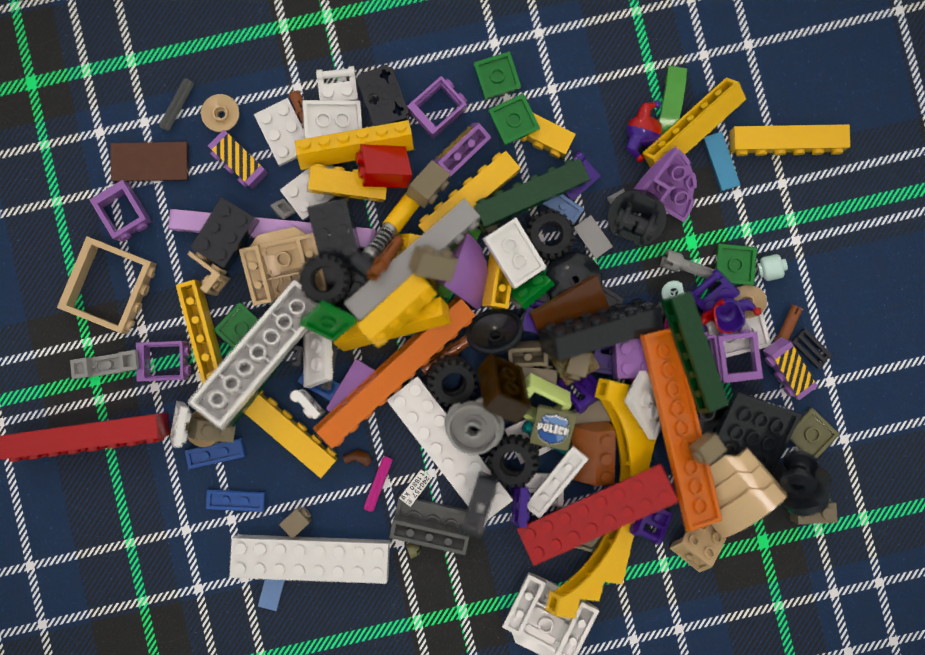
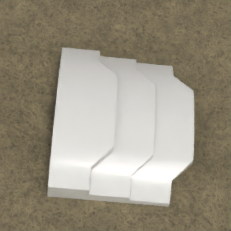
(540, 629)

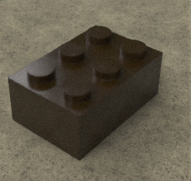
(503, 388)

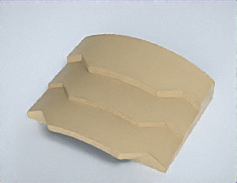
(276, 261)
(743, 491)

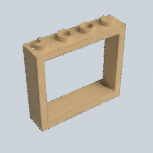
(80, 273)

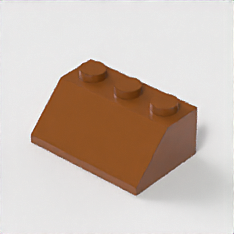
(598, 444)

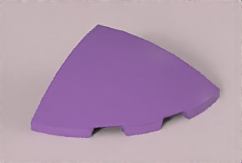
(672, 183)
(470, 273)

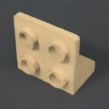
(217, 280)
(699, 547)

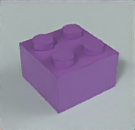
(628, 359)

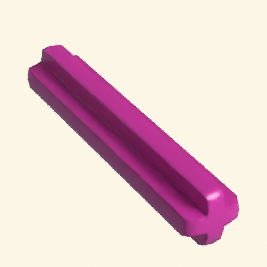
(378, 484)

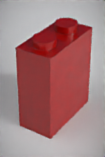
(383, 166)

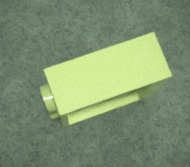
(548, 390)

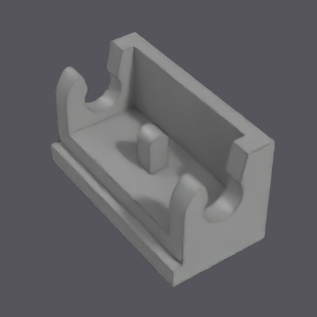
(593, 237)

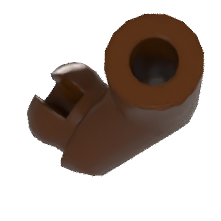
(359, 456)

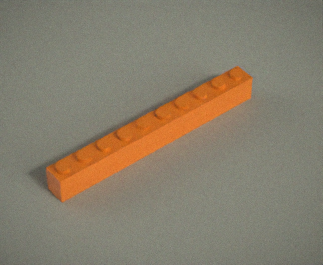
(391, 375)

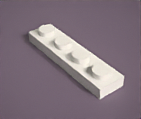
(556, 481)

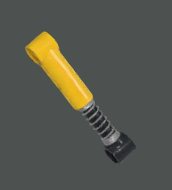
(391, 226)

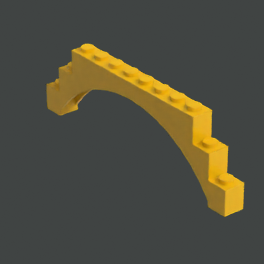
(612, 554)

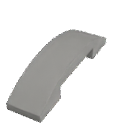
(104, 365)

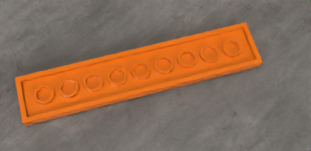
(680, 430)

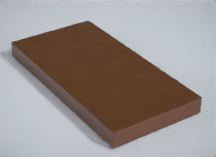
(149, 161)
(579, 299)

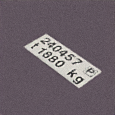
(415, 488)

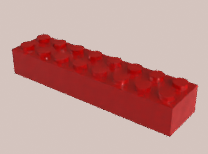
(84, 437)
(598, 514)

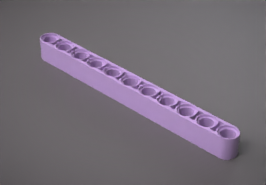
(194, 221)

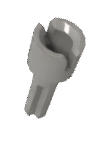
(676, 262)

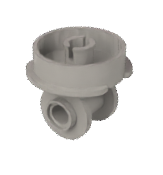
(471, 415)

